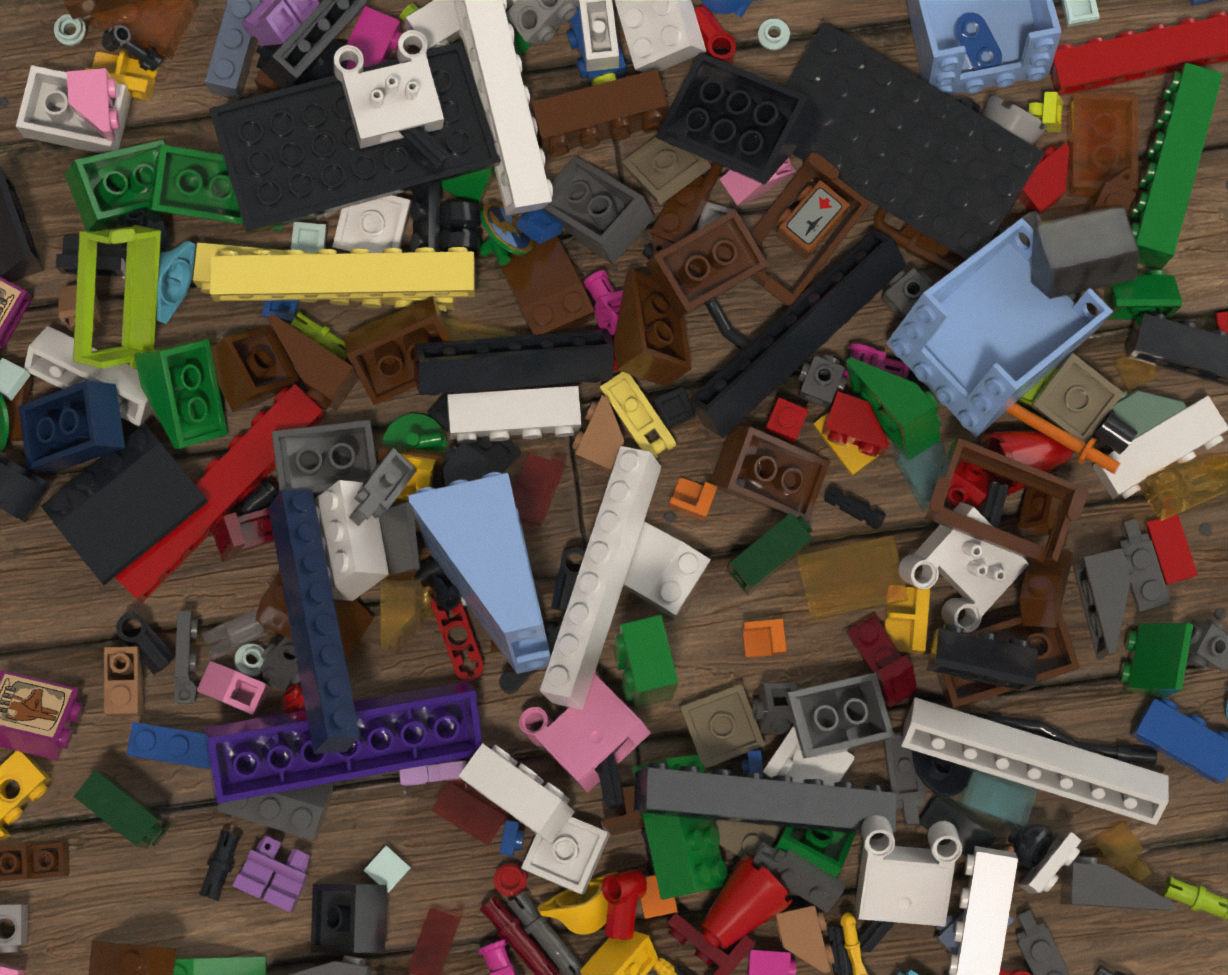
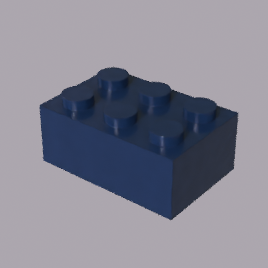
(71, 426)

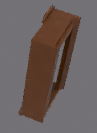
(817, 169)
(1070, 507)

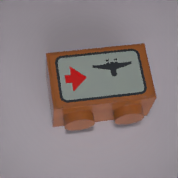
(812, 219)

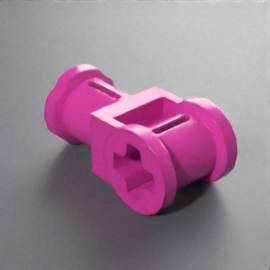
(606, 300)
(877, 359)
(497, 958)

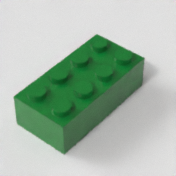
(193, 186)
(682, 848)

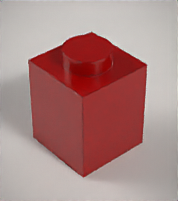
(786, 421)

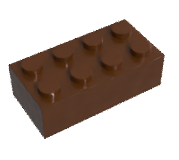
(600, 113)
(1054, 659)

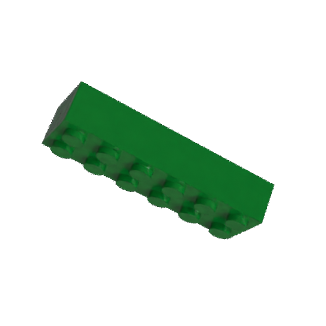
(1173, 163)
(646, 661)

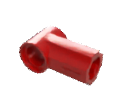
(715, 36)
(621, 893)

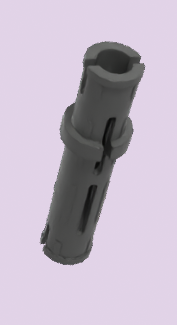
(545, 935)

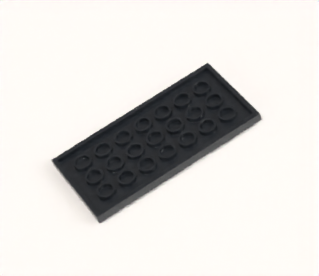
(910, 144)
(301, 158)

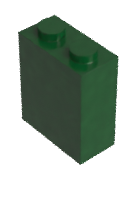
(770, 553)
(122, 810)

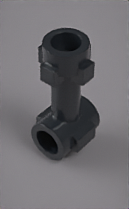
(120, 38)
(430, 576)

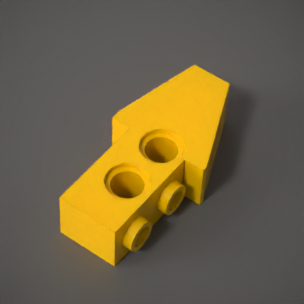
(32, 786)

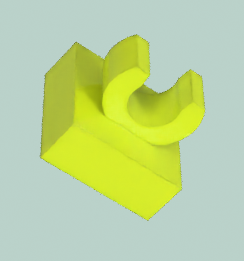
(1049, 112)

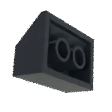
(17, 248)
(983, 658)

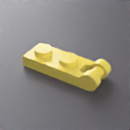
(637, 414)

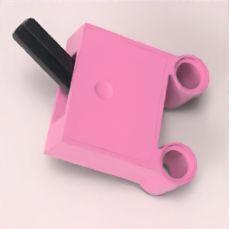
(590, 740)

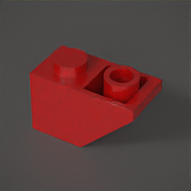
(1047, 182)
(855, 423)

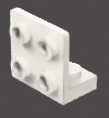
(790, 762)

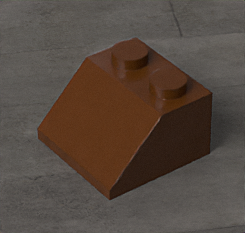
(252, 368)

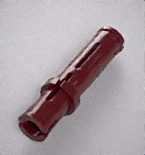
(517, 938)

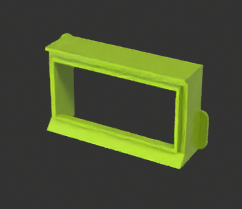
(139, 295)

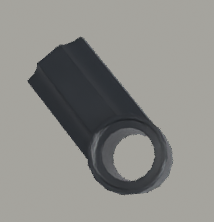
(1113, 434)
(565, 581)
(152, 649)

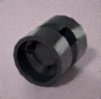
(464, 218)

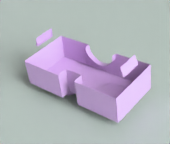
(428, 773)

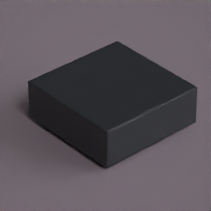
(674, 408)

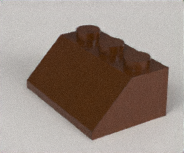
(385, 349)

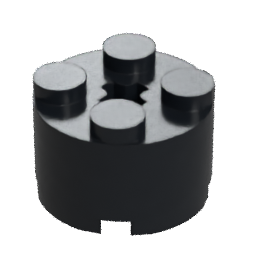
(18, 492)

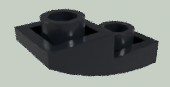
(969, 831)

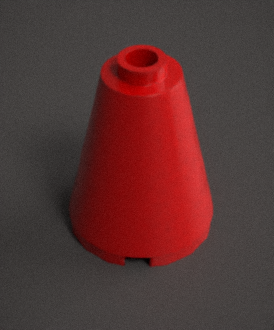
(1028, 448)
(743, 904)

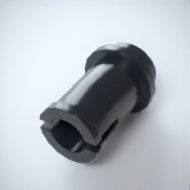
(259, 498)

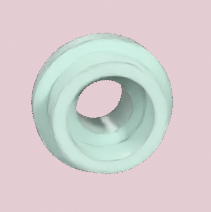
(63, 23)
(773, 43)
(241, 663)

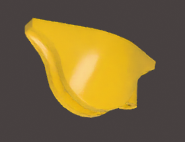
(579, 912)

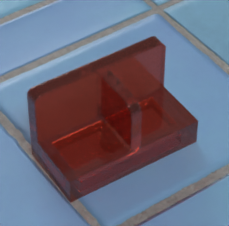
(537, 488)
(469, 813)
(434, 943)

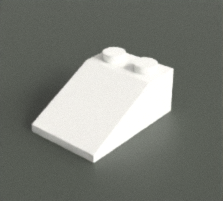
(664, 570)

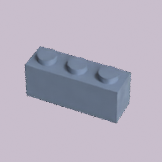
(232, 51)

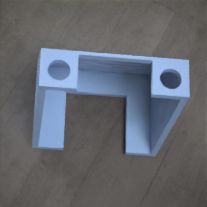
(1022, 28)
(990, 332)
(484, 553)

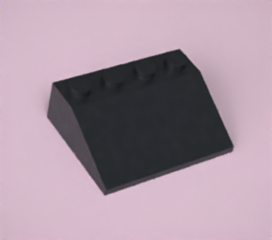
(737, 119)
(124, 504)

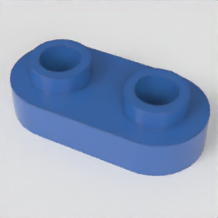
(978, 43)

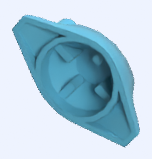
(174, 279)

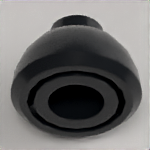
(1031, 843)

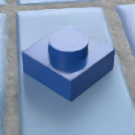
(539, 226)
(283, 309)
(753, 763)
(511, 839)

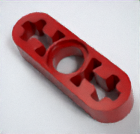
(458, 662)

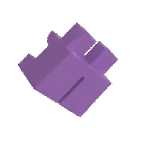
(277, 20)
(261, 868)

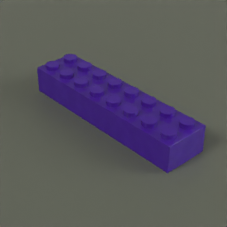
(394, 732)

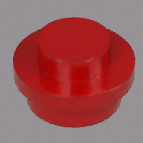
(510, 879)

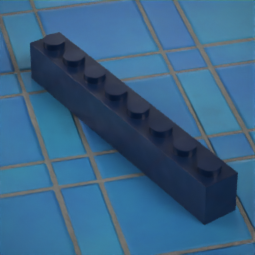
(313, 622)

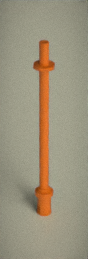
(1085, 450)

